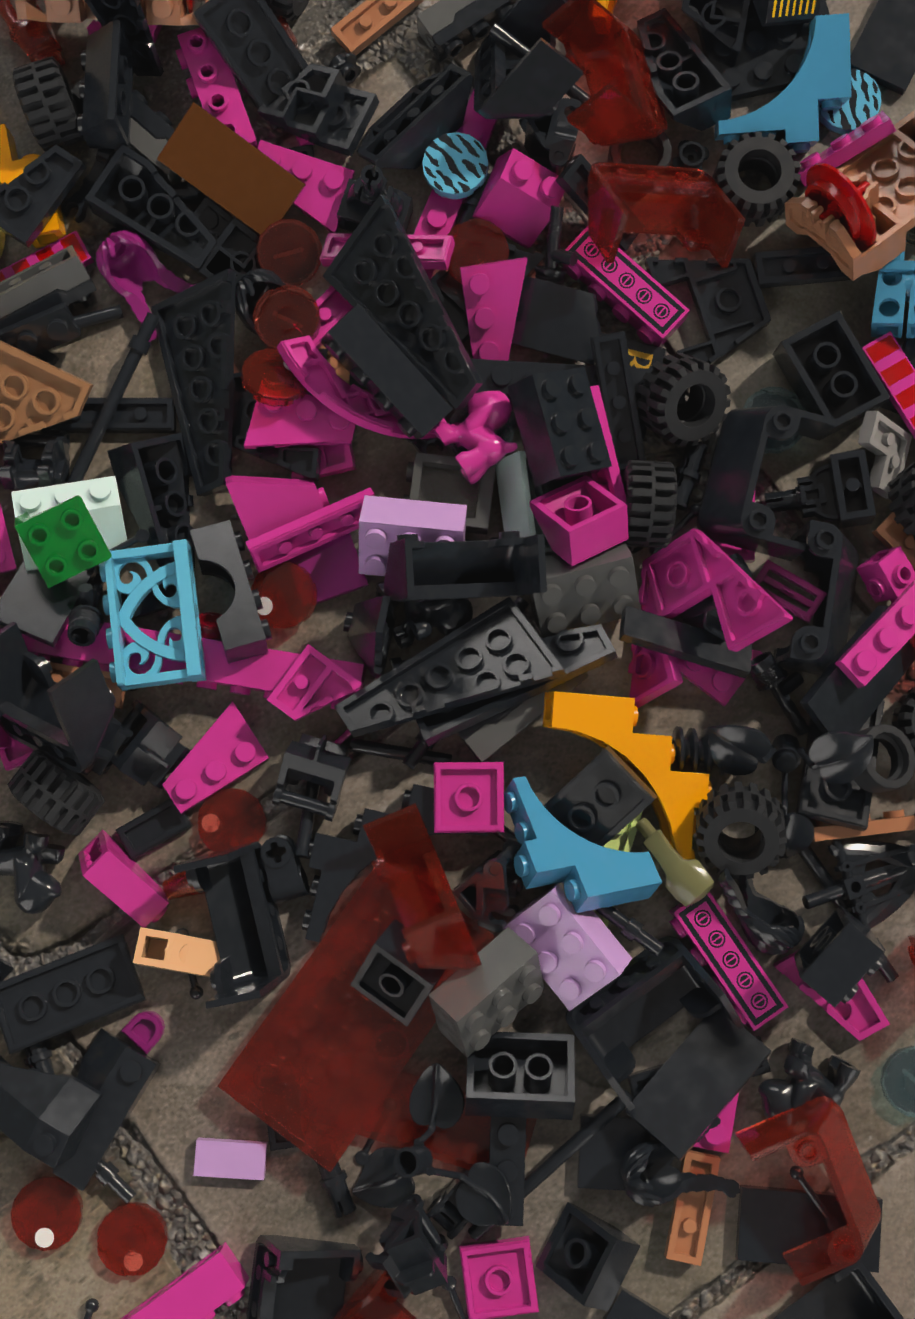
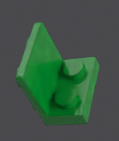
(62, 540)

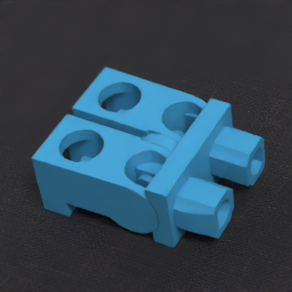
(893, 289)

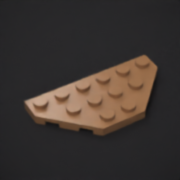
(36, 394)

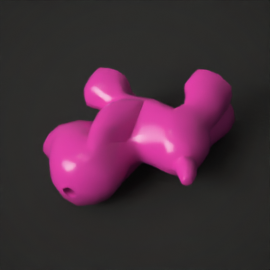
(487, 414)

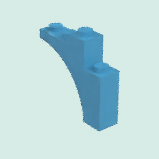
(820, 80)
(554, 854)

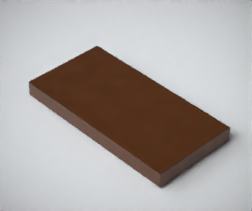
(230, 170)

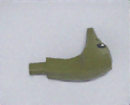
(684, 877)

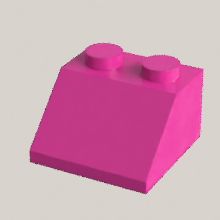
(519, 197)
(581, 519)

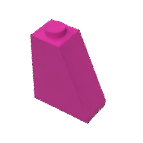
(273, 502)
(122, 880)

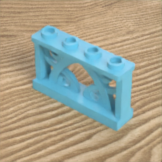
(187, 649)

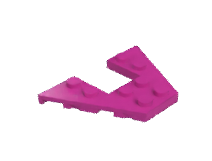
(683, 577)

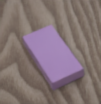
(230, 1158)

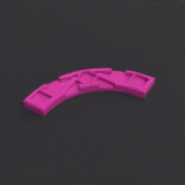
(345, 400)

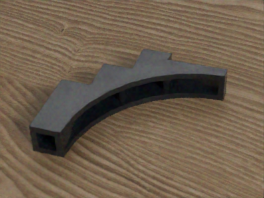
(345, 858)

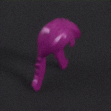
(128, 261)

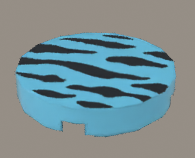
(859, 108)
(455, 165)

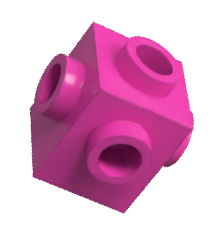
(887, 574)

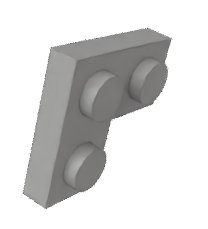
(890, 446)

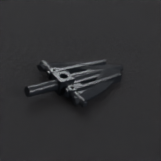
(858, 883)

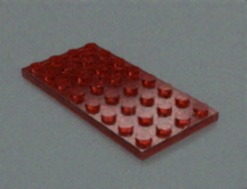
(326, 1046)

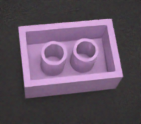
(387, 517)
(573, 948)

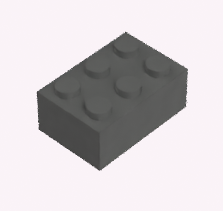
(585, 592)
(488, 997)

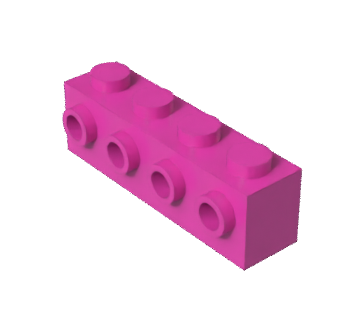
(213, 83)

